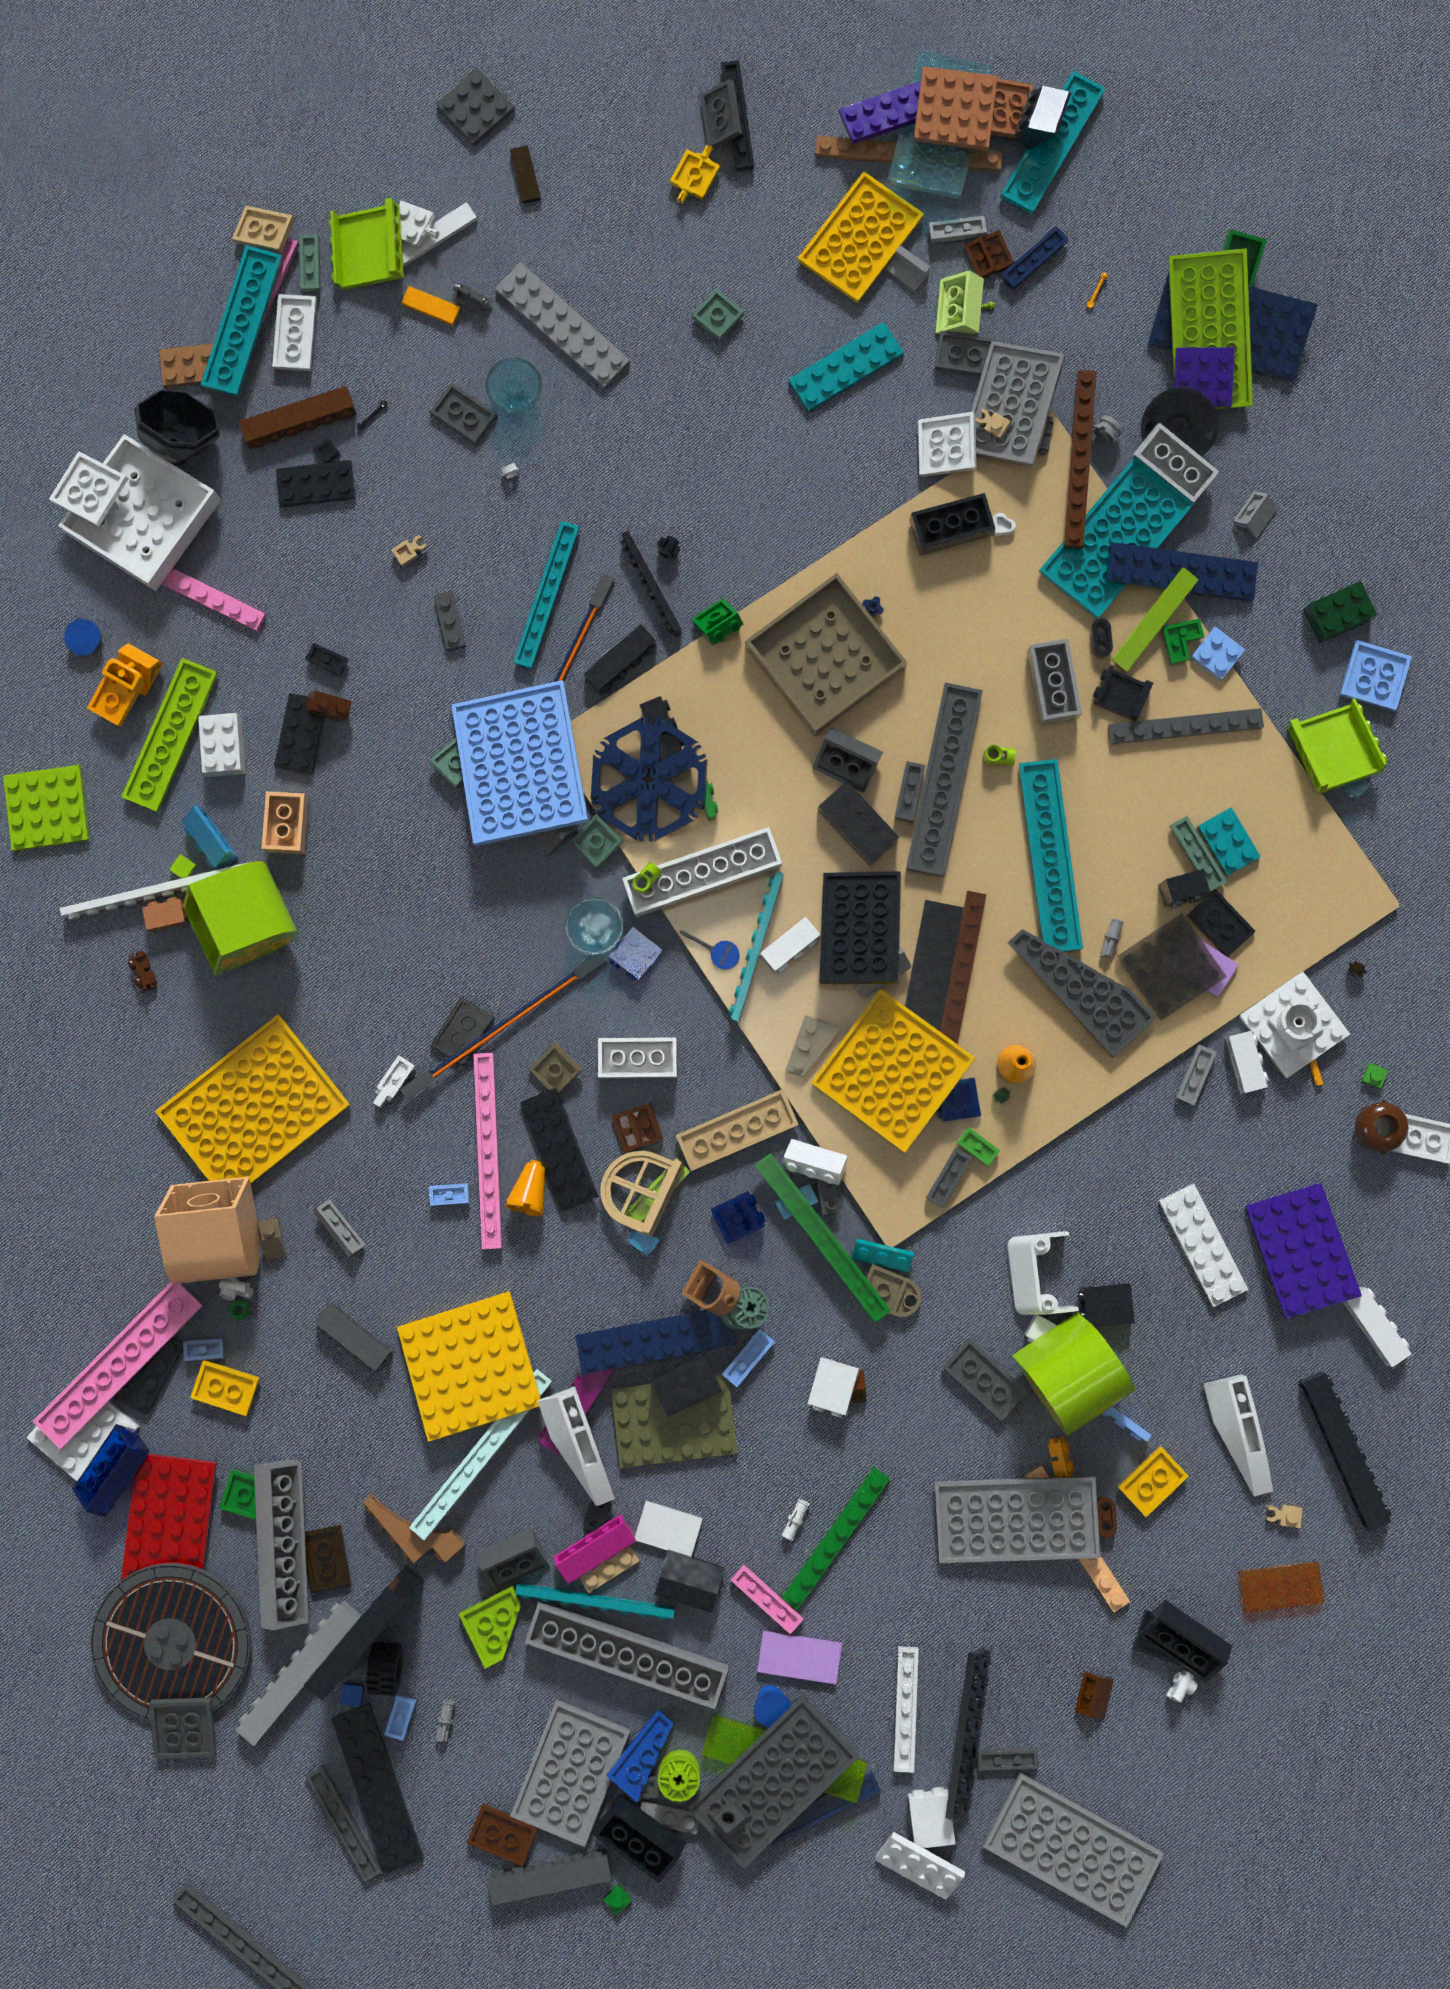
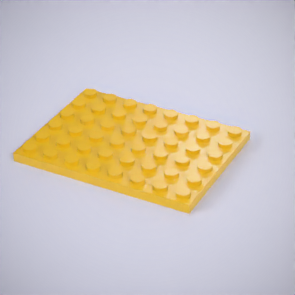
(253, 1105)

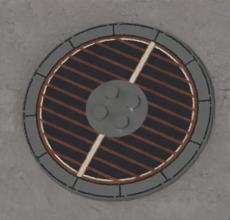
(170, 1637)

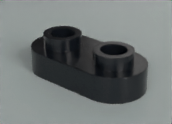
(1101, 638)
(597, 1513)

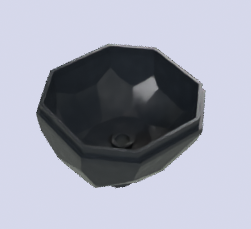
(175, 425)

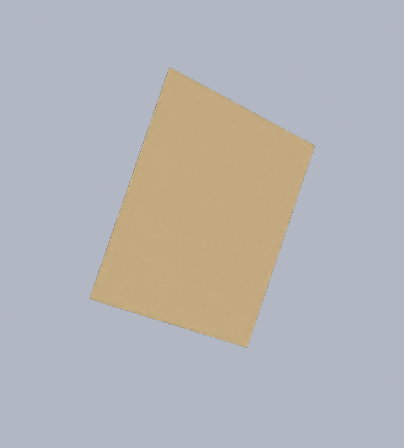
(969, 623)

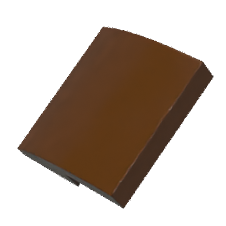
(989, 254)
(637, 1127)

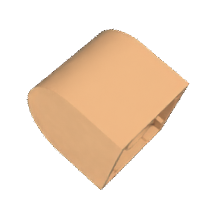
(209, 1231)

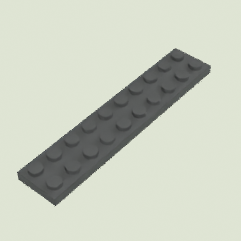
(944, 779)

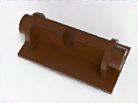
(138, 964)

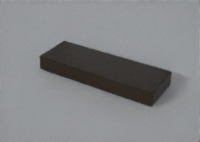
(525, 174)

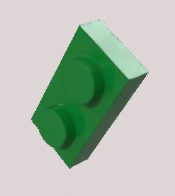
(711, 807)

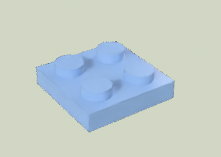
(1217, 653)

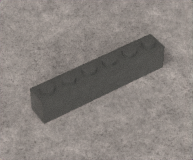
(549, 1877)

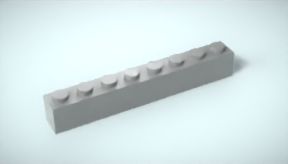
(293, 1678)

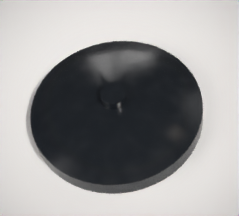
(1186, 415)

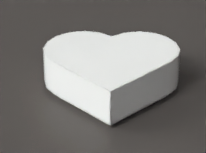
(1003, 525)

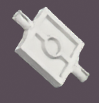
(416, 224)

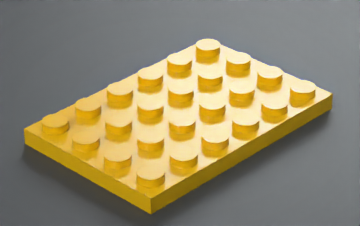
(860, 237)

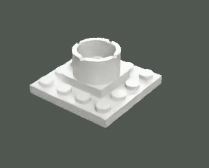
(1283, 1040)

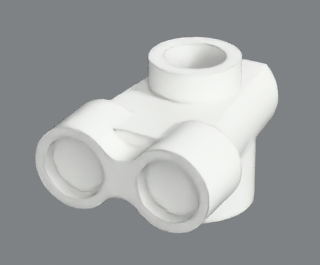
(232, 1287)
(1182, 1684)

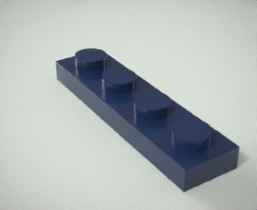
(1034, 258)

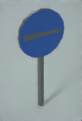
(723, 954)

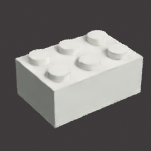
(222, 745)

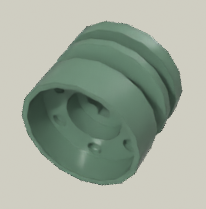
(754, 1316)

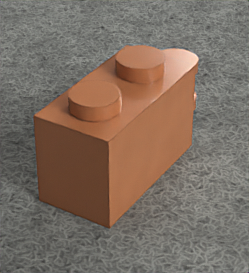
(165, 915)

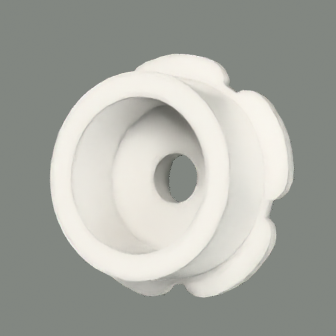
(510, 471)

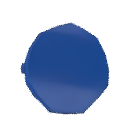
(82, 637)
(770, 1705)

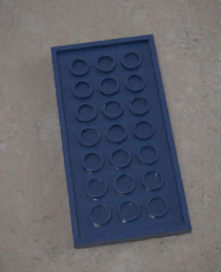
(1276, 330)

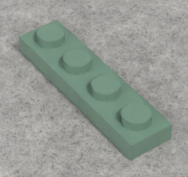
(1197, 852)

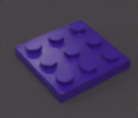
(1206, 371)

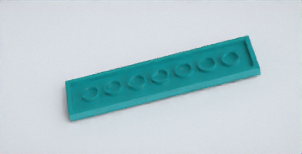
(1043, 161)
(241, 321)

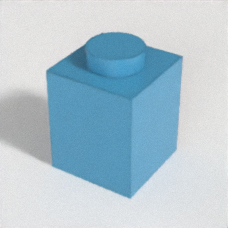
(643, 1243)

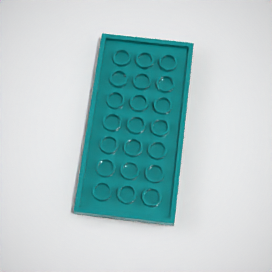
(1134, 510)

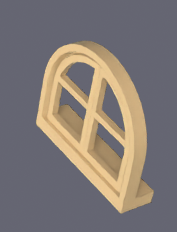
(661, 1198)

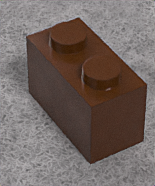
(328, 706)

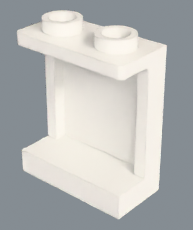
(833, 1387)
(928, 1818)

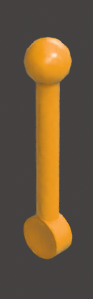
(1090, 304)

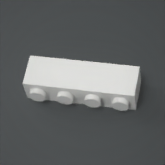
(1377, 1328)

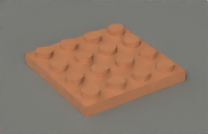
(955, 108)

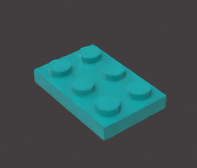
(1228, 841)

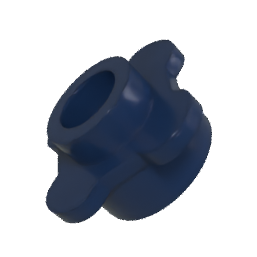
(875, 602)

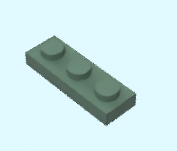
(309, 263)

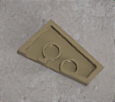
(810, 1044)

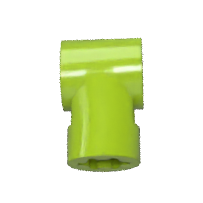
(1009, 758)
(652, 870)

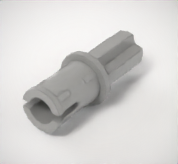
(1111, 937)
(445, 1720)

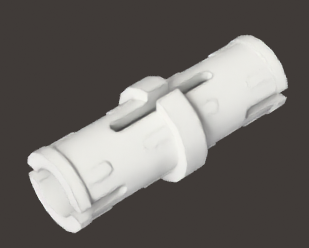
(795, 1519)

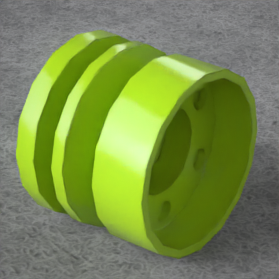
(674, 1764)

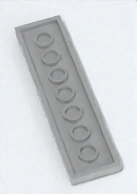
(562, 325)

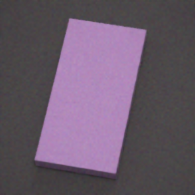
(799, 1657)

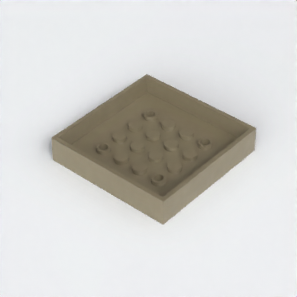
(825, 654)

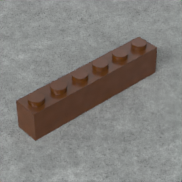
(297, 417)

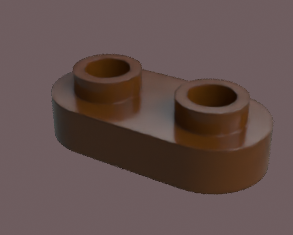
(1107, 1516)

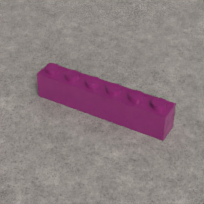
(587, 1388)

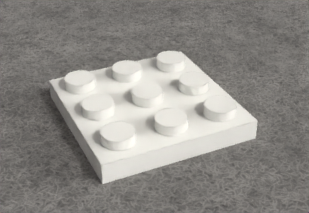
(947, 444)
(88, 489)

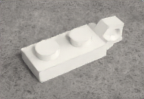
(393, 1080)

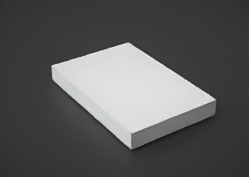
(668, 1528)

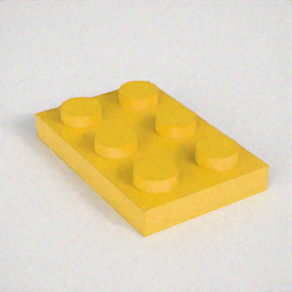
(225, 1387)
(1153, 1481)

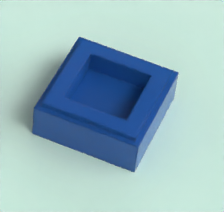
(352, 1694)

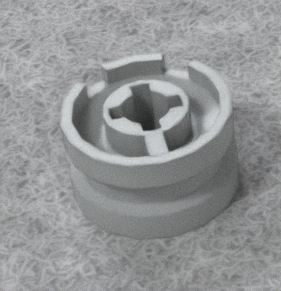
(1108, 429)

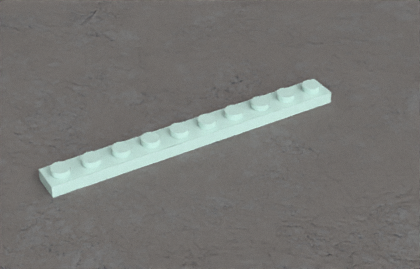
(470, 1468)

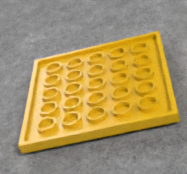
(893, 1070)
(469, 1366)

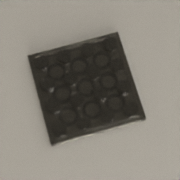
(1171, 966)

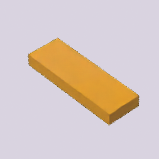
(431, 305)

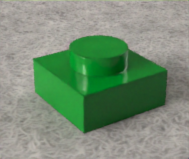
(617, 1899)

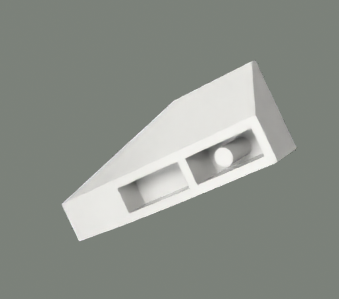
(1240, 1430)
(575, 1442)

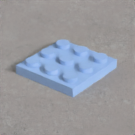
(1375, 675)

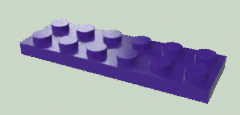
(881, 113)

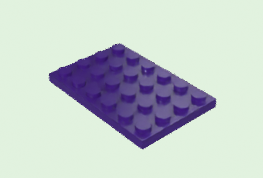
(1303, 1251)

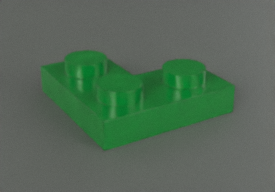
(1177, 635)

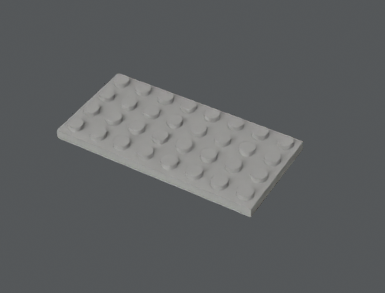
(1017, 1519)
(1073, 1849)

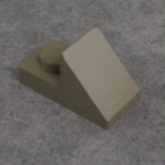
(272, 1239)

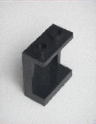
(1121, 693)
(1107, 1304)

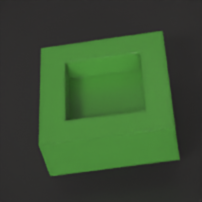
(1374, 1075)

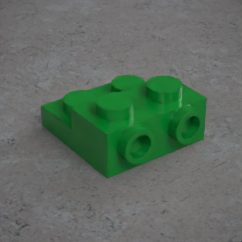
(718, 622)

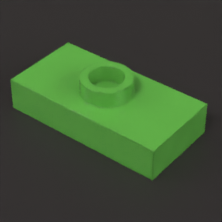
(978, 1146)

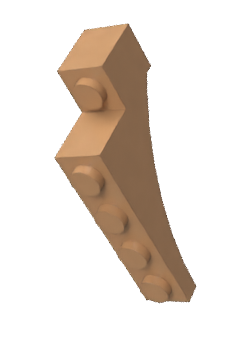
(443, 1542)

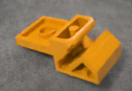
(123, 683)

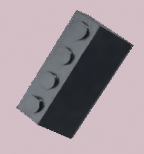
(1186, 1641)

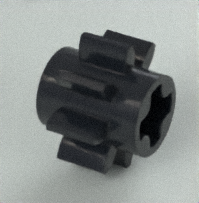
(668, 547)

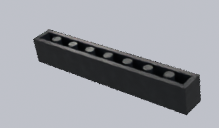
(1345, 1451)

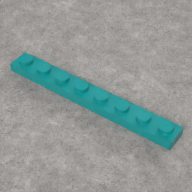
(546, 595)
(753, 954)
(587, 1600)

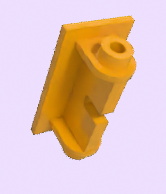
(1063, 1464)

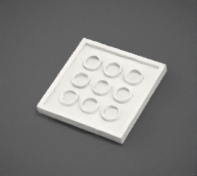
(84, 1446)

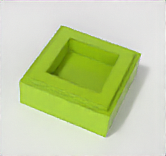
(183, 867)

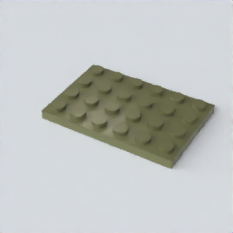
(651, 1437)

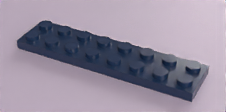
(1158, 568)
(652, 1341)

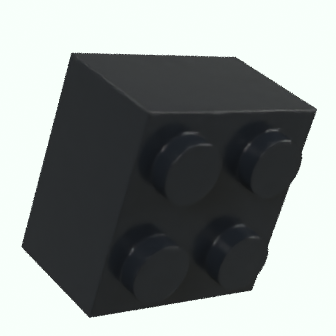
(1184, 888)

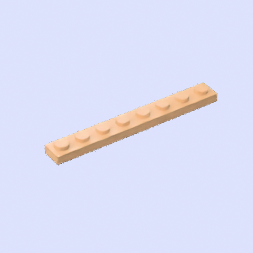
(1096, 1567)

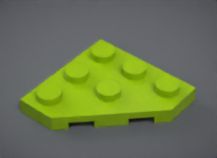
(492, 1624)

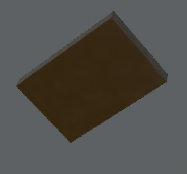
(326, 1558)

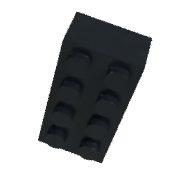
(952, 524)
(858, 823)
(639, 1838)

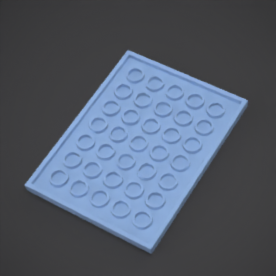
(519, 763)

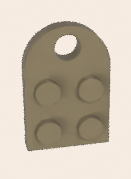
(894, 1290)

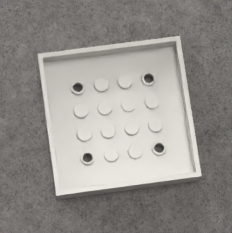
(146, 515)

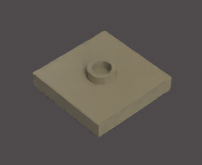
(555, 1068)

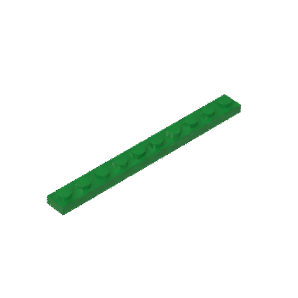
(823, 1238)

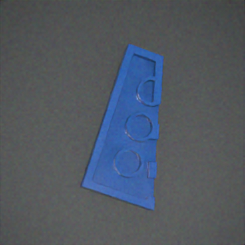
(636, 1762)

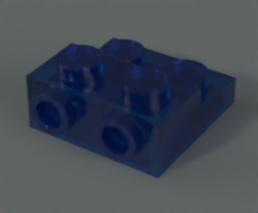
(635, 954)
(961, 1102)
(738, 1217)

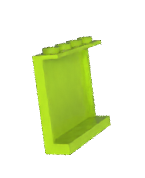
(367, 246)
(1337, 747)

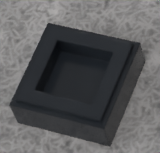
(326, 451)

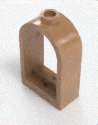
(696, 1289)

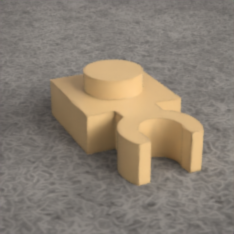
(995, 425)
(406, 552)
(1287, 1515)

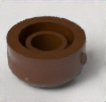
(1367, 1133)

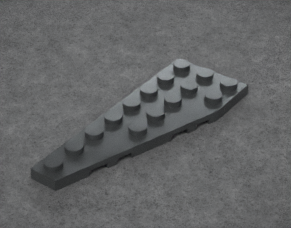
(1096, 1001)

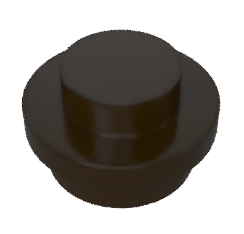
(1357, 968)

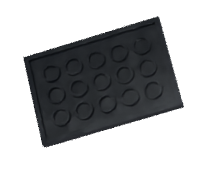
(860, 928)

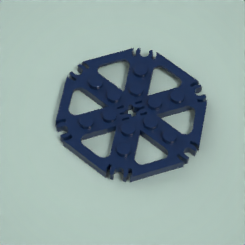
(661, 772)

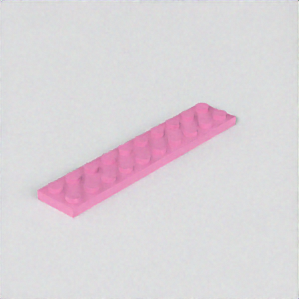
(117, 1364)

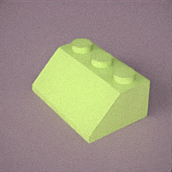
(960, 303)

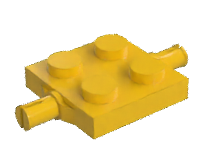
(694, 174)

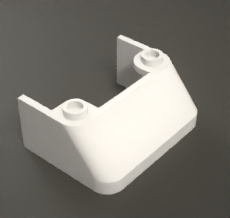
(1025, 1278)

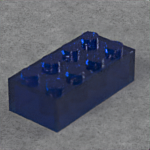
(110, 1470)

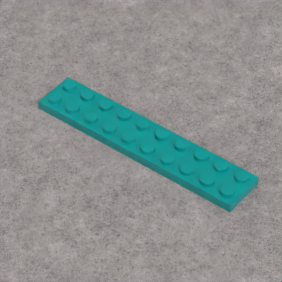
(1050, 854)

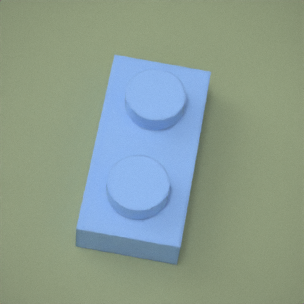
(449, 1194)
(400, 1717)

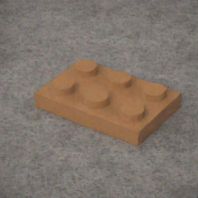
(184, 365)

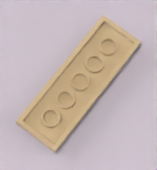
(737, 1130)

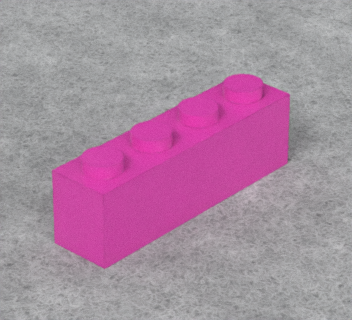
(594, 1549)

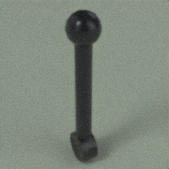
(383, 404)

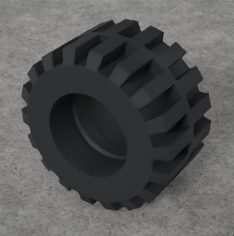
(384, 1669)

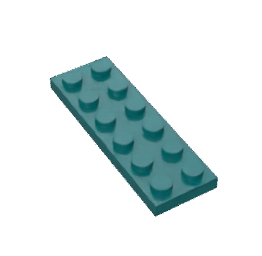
(846, 367)

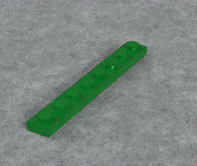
(835, 1538)

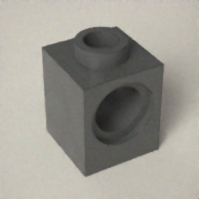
(736, 1809)

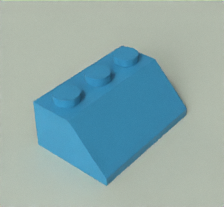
(208, 838)

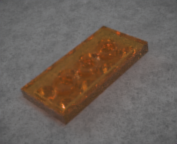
(1281, 1586)

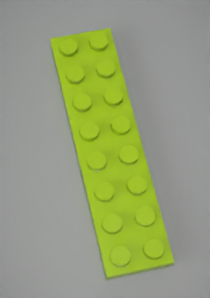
(169, 735)

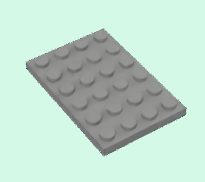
(1021, 388)
(570, 1773)

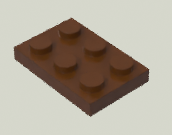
(501, 1834)

